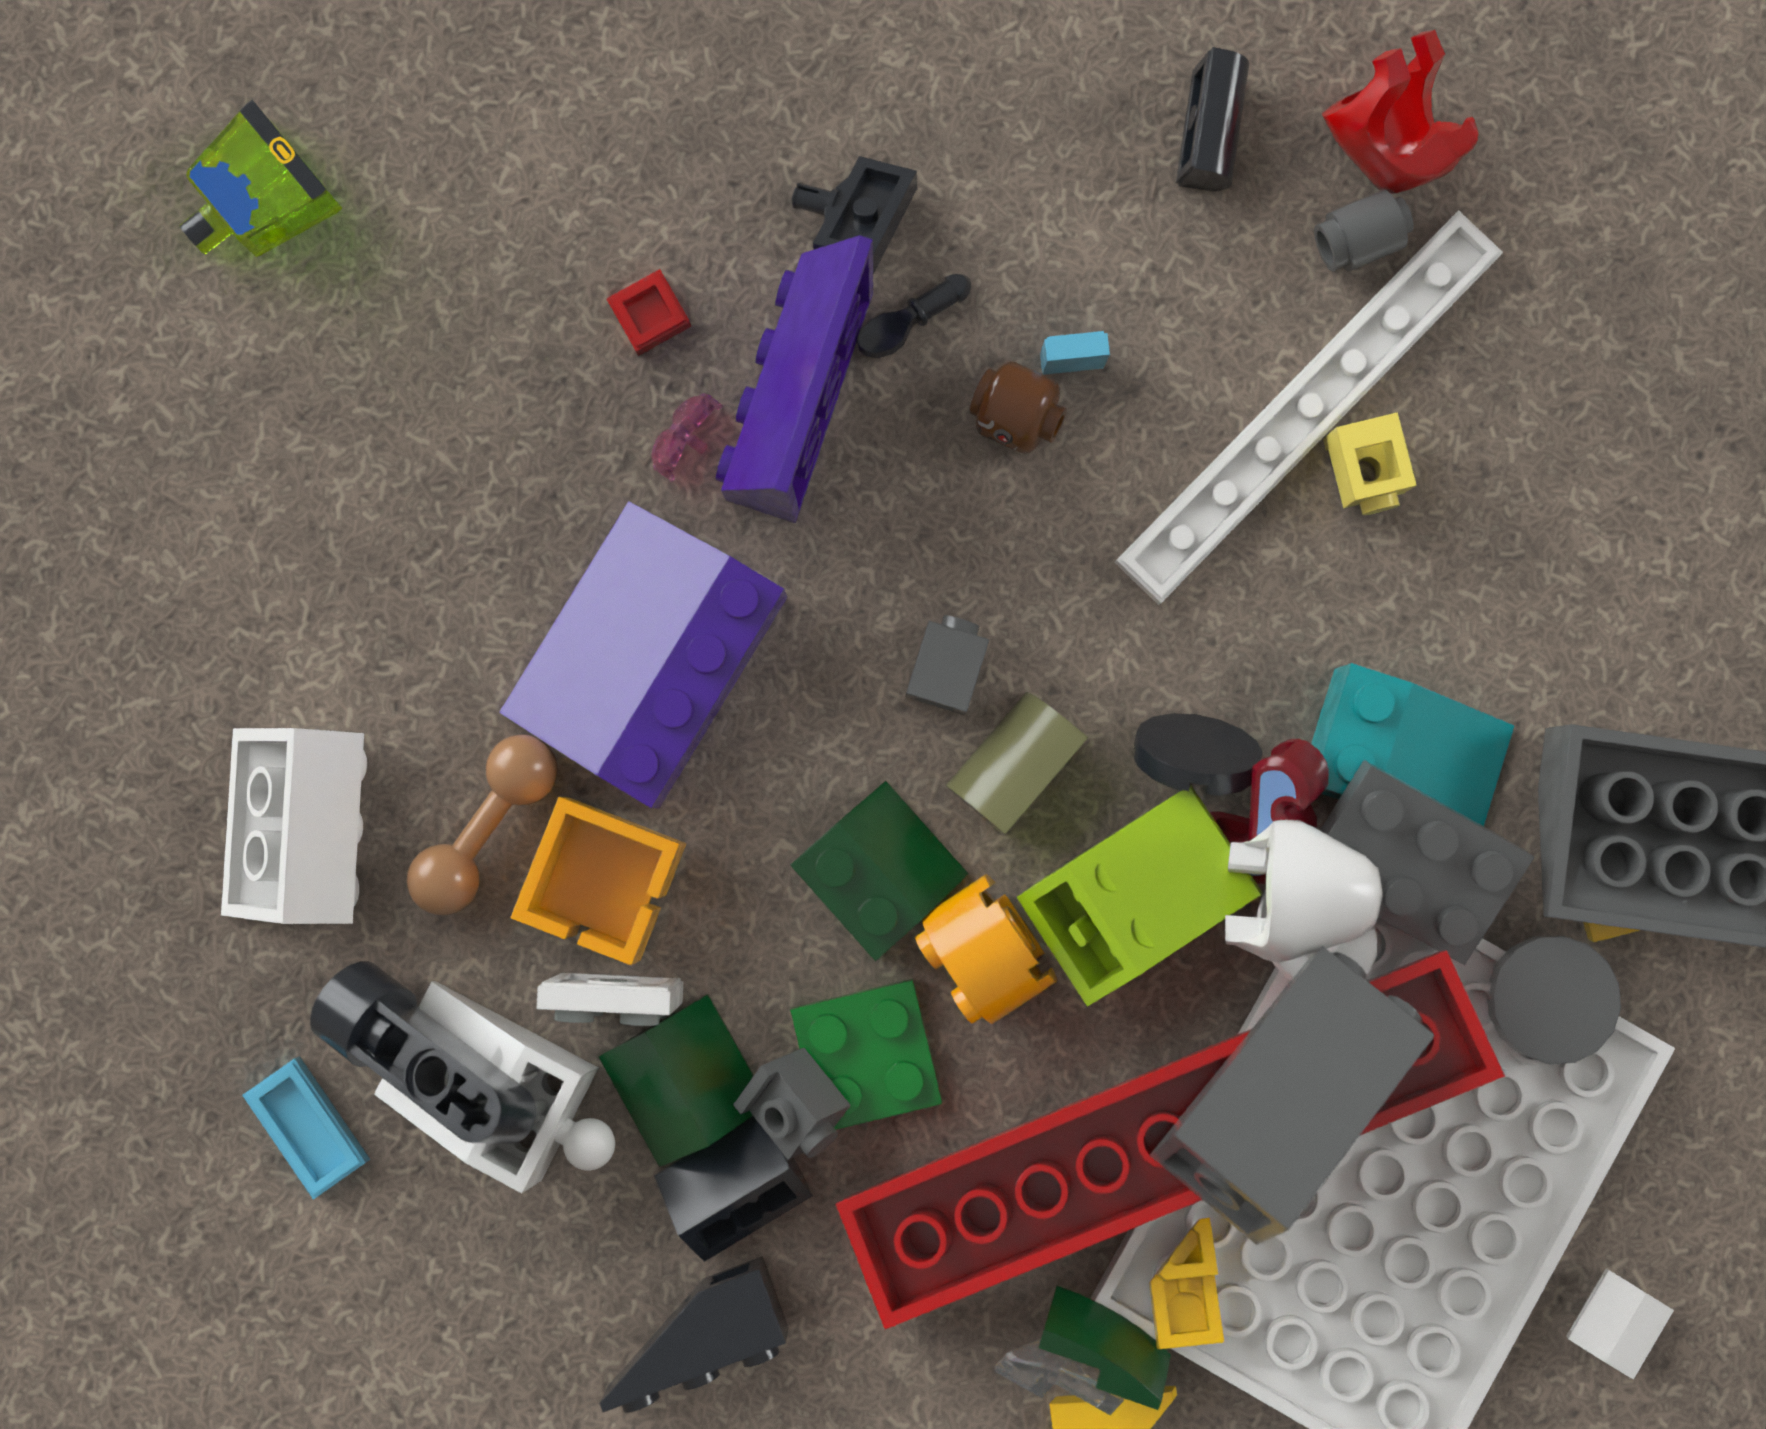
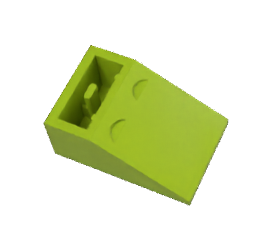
(1138, 896)

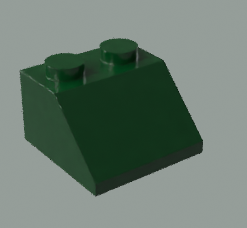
(879, 870)

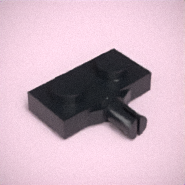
(863, 205)

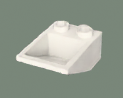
(528, 1061)

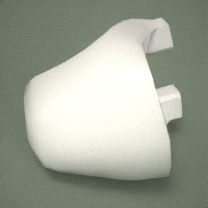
(1314, 892)

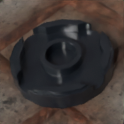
(1198, 751)

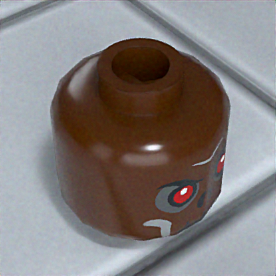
(1017, 407)

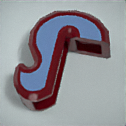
(1280, 790)

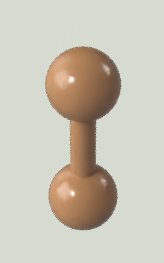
(445, 875)

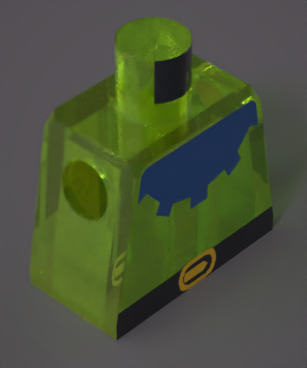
(254, 188)

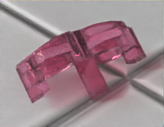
(672, 441)

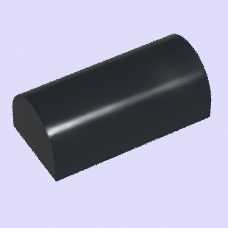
(1213, 121)

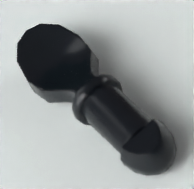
(890, 330)

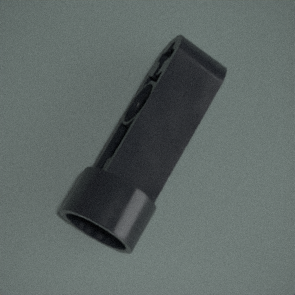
(379, 1026)

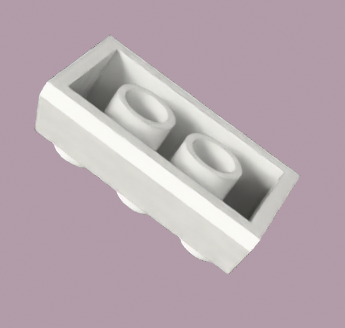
(293, 825)

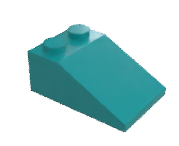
(1413, 736)

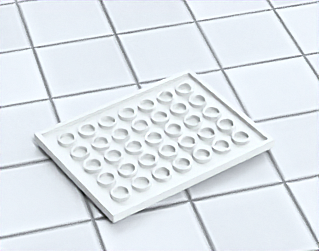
(1421, 1241)

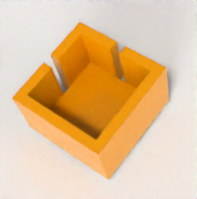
(599, 876)

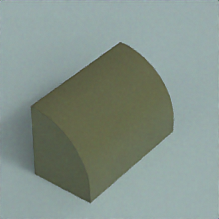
(1016, 762)

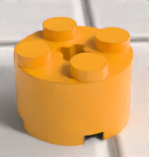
(985, 952)

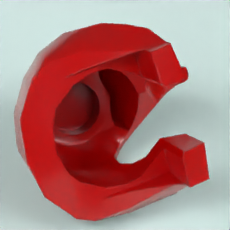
(1391, 122)

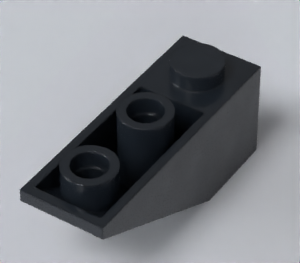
(718, 1324)

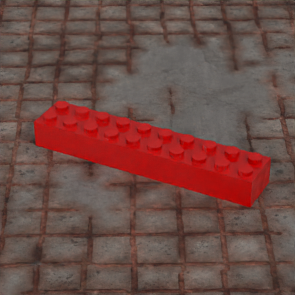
(1090, 1165)

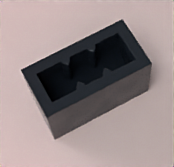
(730, 1189)

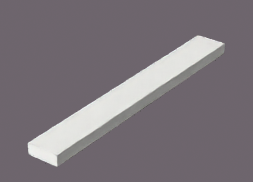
(1308, 407)

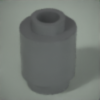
(1364, 231)

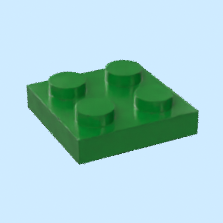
(871, 1050)

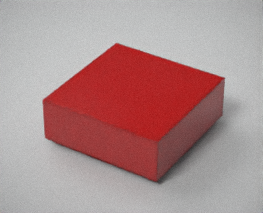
(649, 312)

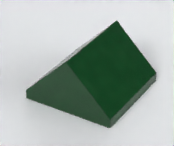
(681, 1081)

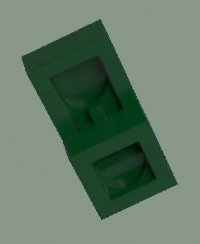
(1107, 1341)

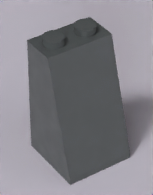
(1294, 1096)

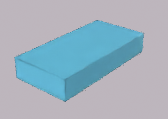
(306, 1127)

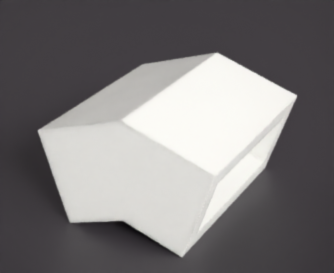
(1619, 1323)

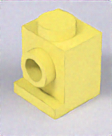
(1382, 445)

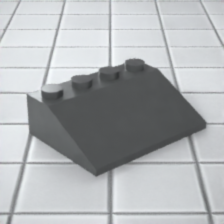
(1653, 834)

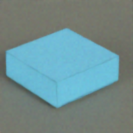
(1074, 352)

